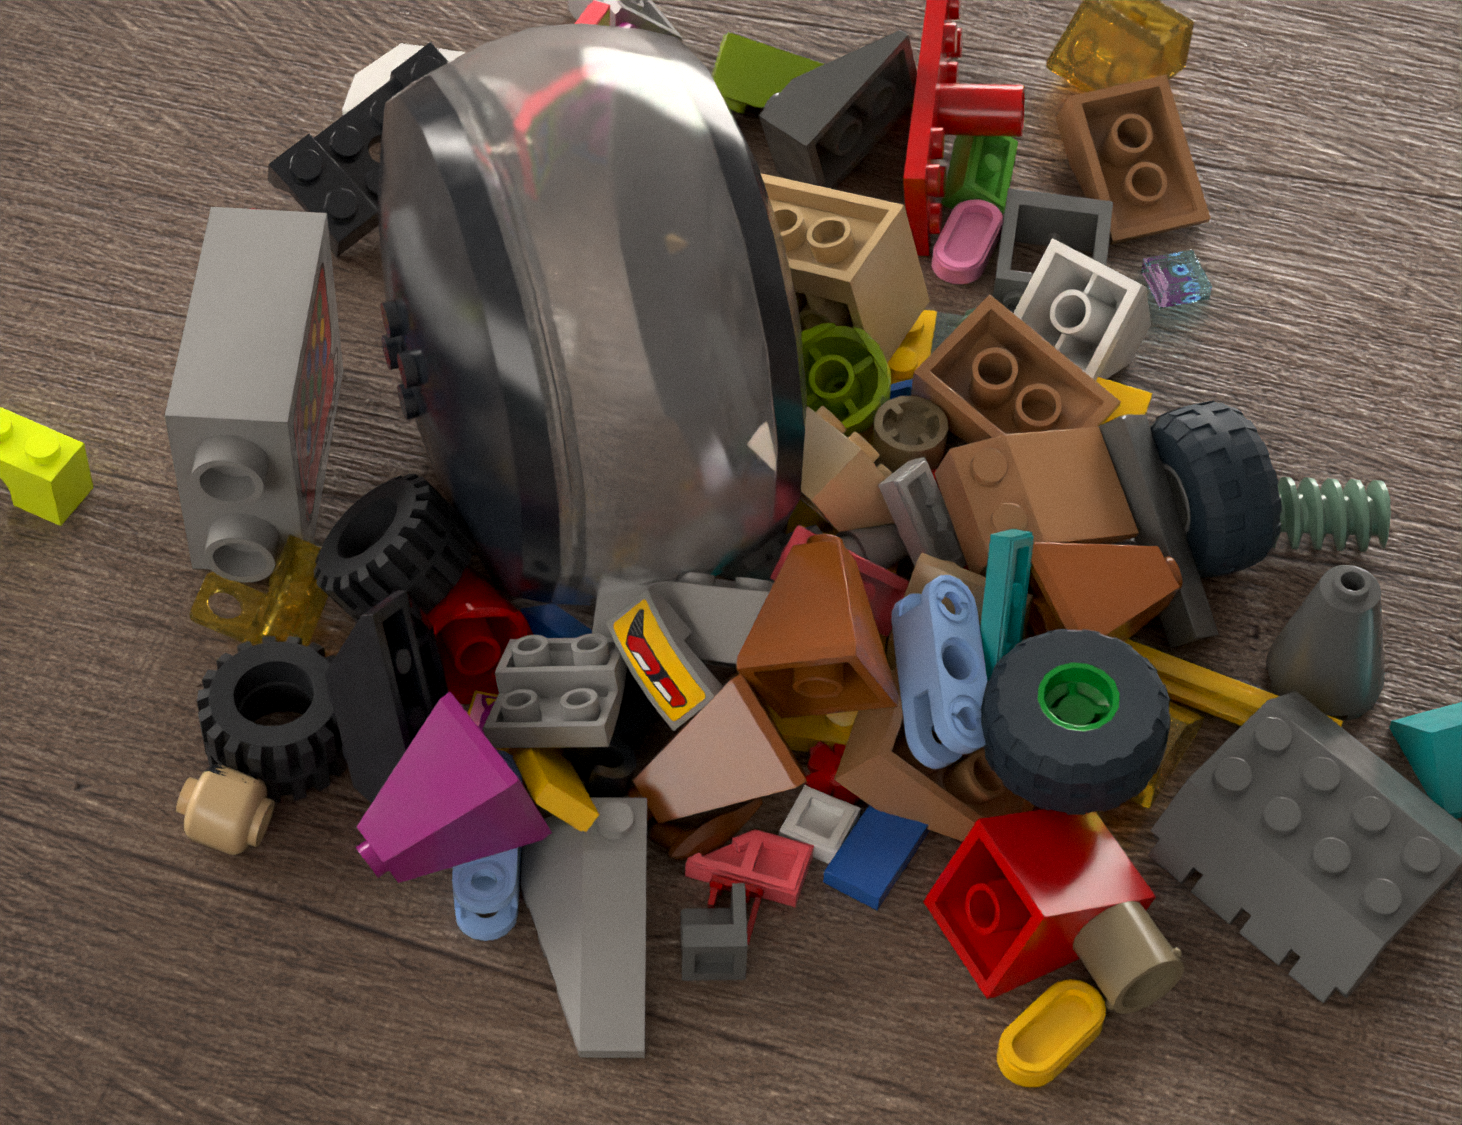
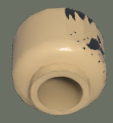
(225, 809)

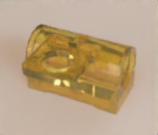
(286, 609)

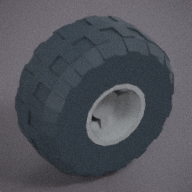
(1220, 485)

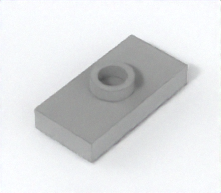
(921, 513)

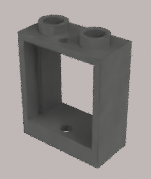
(1038, 218)

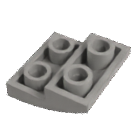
(557, 693)

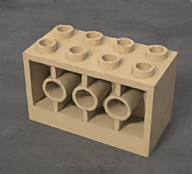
(850, 260)

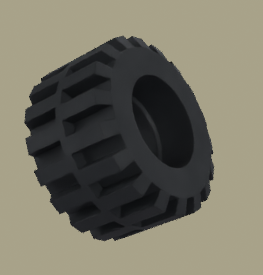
(392, 542)
(268, 681)

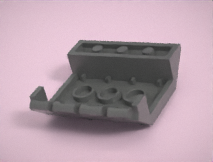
(1310, 843)

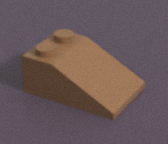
(1133, 152)
(1007, 379)
(1037, 483)
(893, 781)

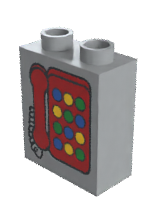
(255, 389)

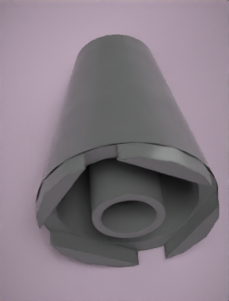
(1333, 645)

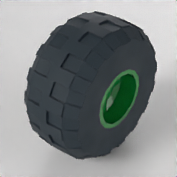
(1075, 721)

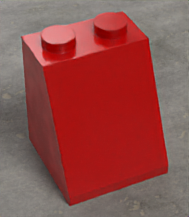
(1027, 890)

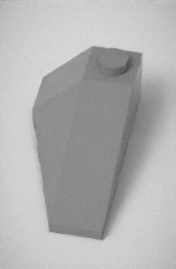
(592, 923)

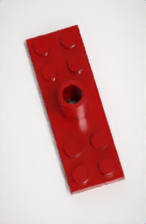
(948, 109)

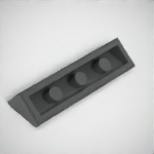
(1159, 523)

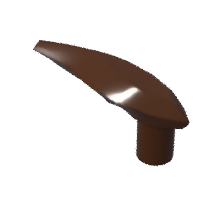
(705, 837)

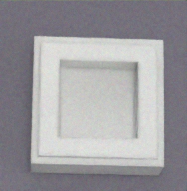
(820, 822)

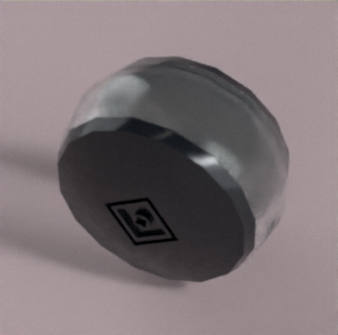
(591, 311)

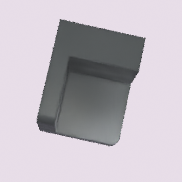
(715, 940)

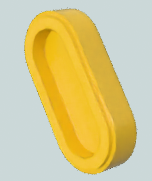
(1051, 1033)

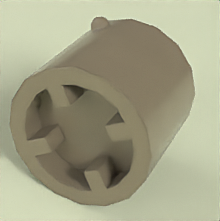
(909, 430)
(1128, 957)

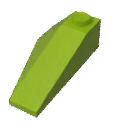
(754, 71)

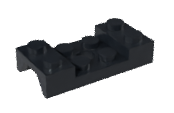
(335, 167)

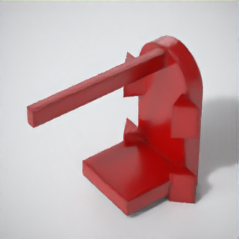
(719, 884)

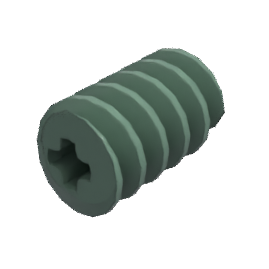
(1334, 512)

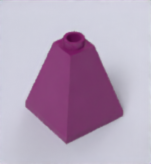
(447, 802)

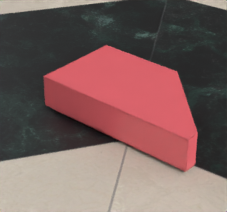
(759, 860)

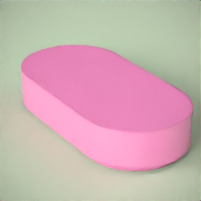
(967, 241)

